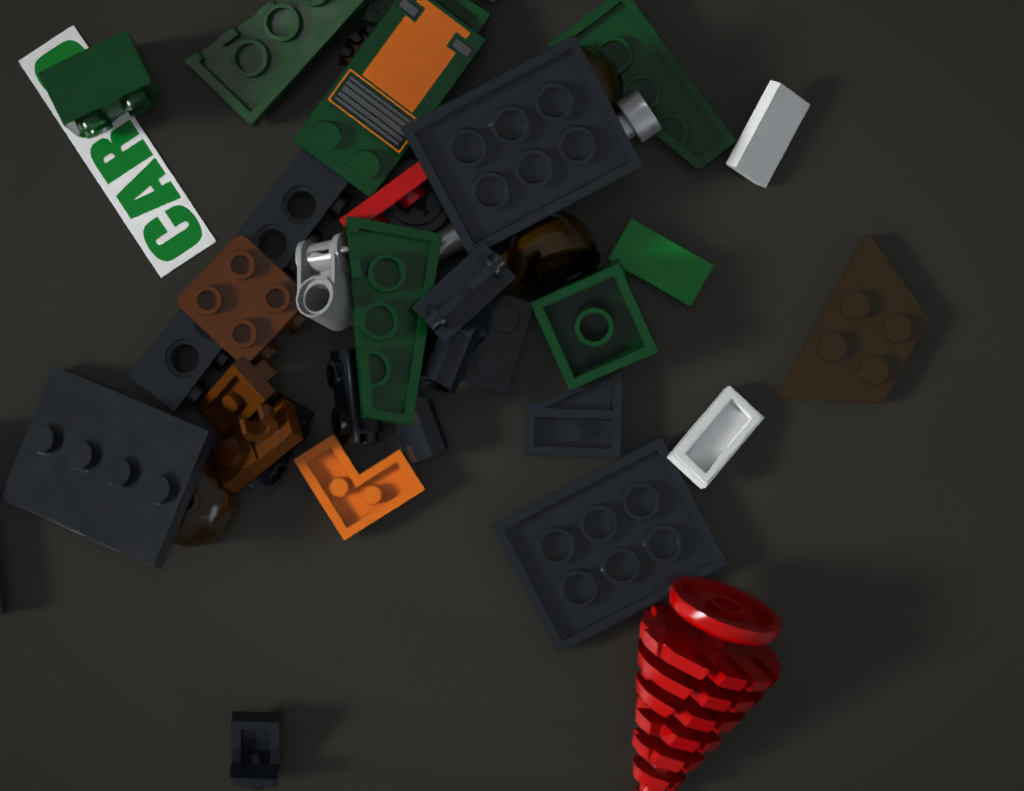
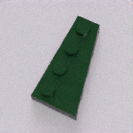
(271, 51)

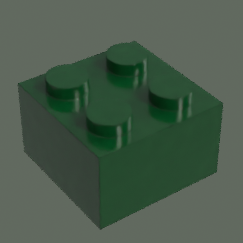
(101, 85)
(594, 324)

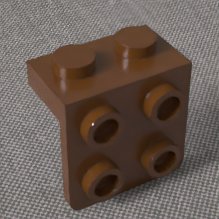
(243, 302)

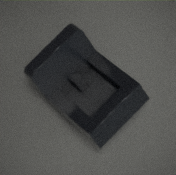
(255, 749)

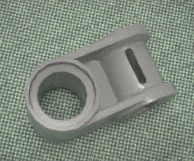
(324, 282)

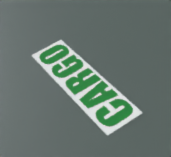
(130, 173)

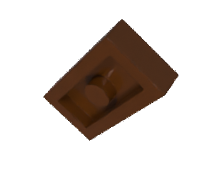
(237, 395)
(257, 444)

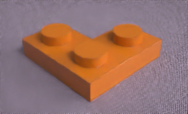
(356, 498)

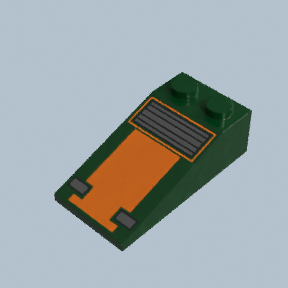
(388, 83)

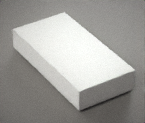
(768, 133)
(715, 437)

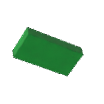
(661, 262)

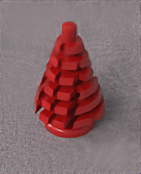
(698, 675)

